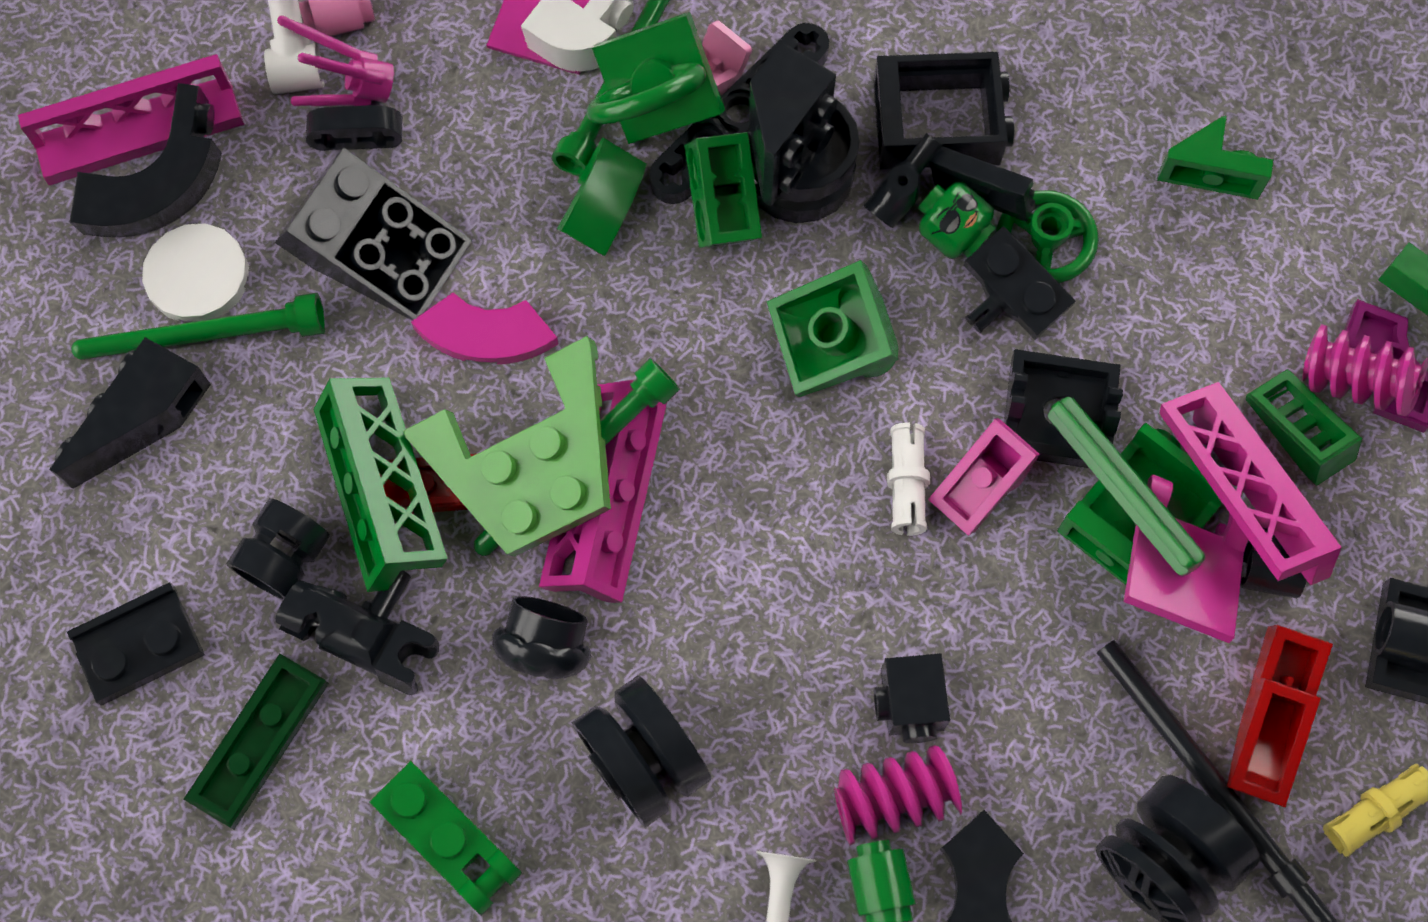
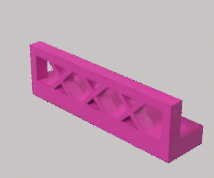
(132, 127)
(1260, 477)
(608, 541)

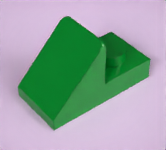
(1204, 165)

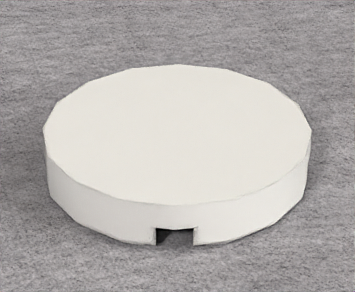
(195, 273)

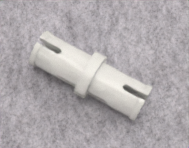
(908, 479)

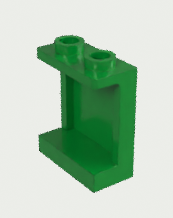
(1104, 528)

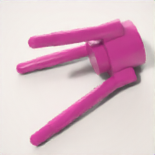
(363, 75)

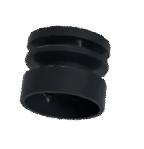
(1178, 852)

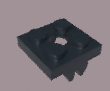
(1044, 377)

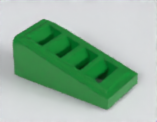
(1306, 452)

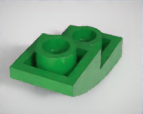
(603, 197)

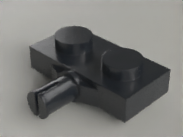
(1015, 286)

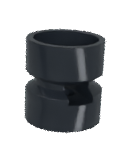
(268, 566)

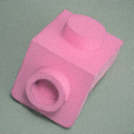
(725, 54)

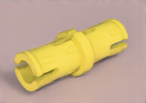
(1379, 810)

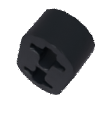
(354, 127)

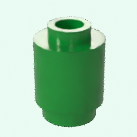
(881, 883)

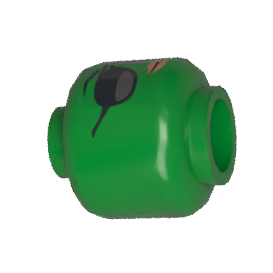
(955, 220)

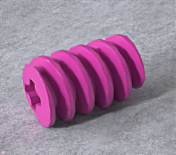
(1364, 371)
(896, 792)

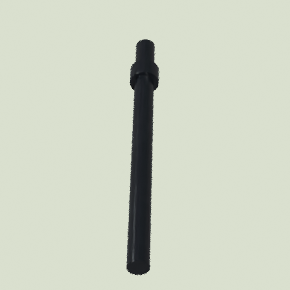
(1286, 875)

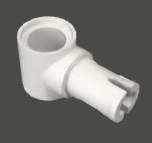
(282, 66)

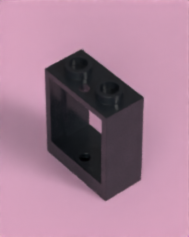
(942, 72)

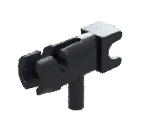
(358, 632)

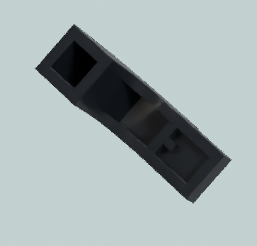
(161, 191)

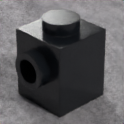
(913, 697)

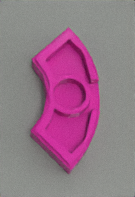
(485, 334)

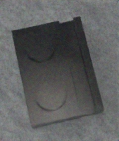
(135, 643)

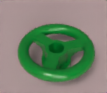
(1057, 215)

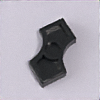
(981, 866)

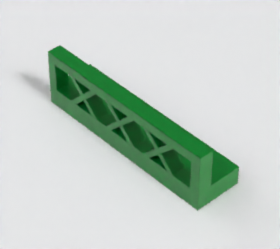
(361, 489)

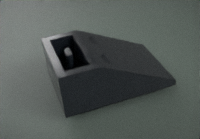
(373, 237)

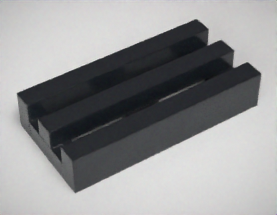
(999, 187)

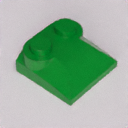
(834, 330)

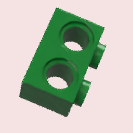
(723, 190)

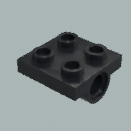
(1401, 642)

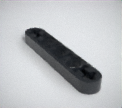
(739, 93)

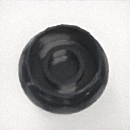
(542, 639)

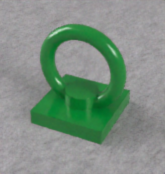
(655, 80)

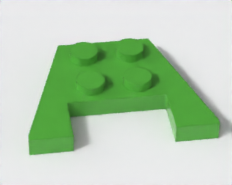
(539, 477)

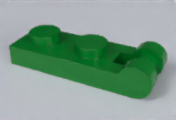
(444, 836)

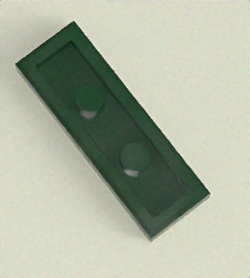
(256, 741)

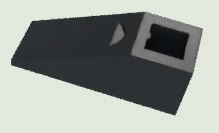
(141, 406)

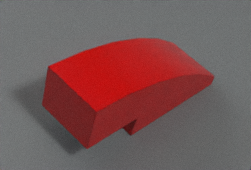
(1278, 714)

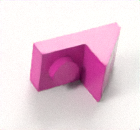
(984, 476)

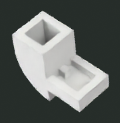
(568, 32)

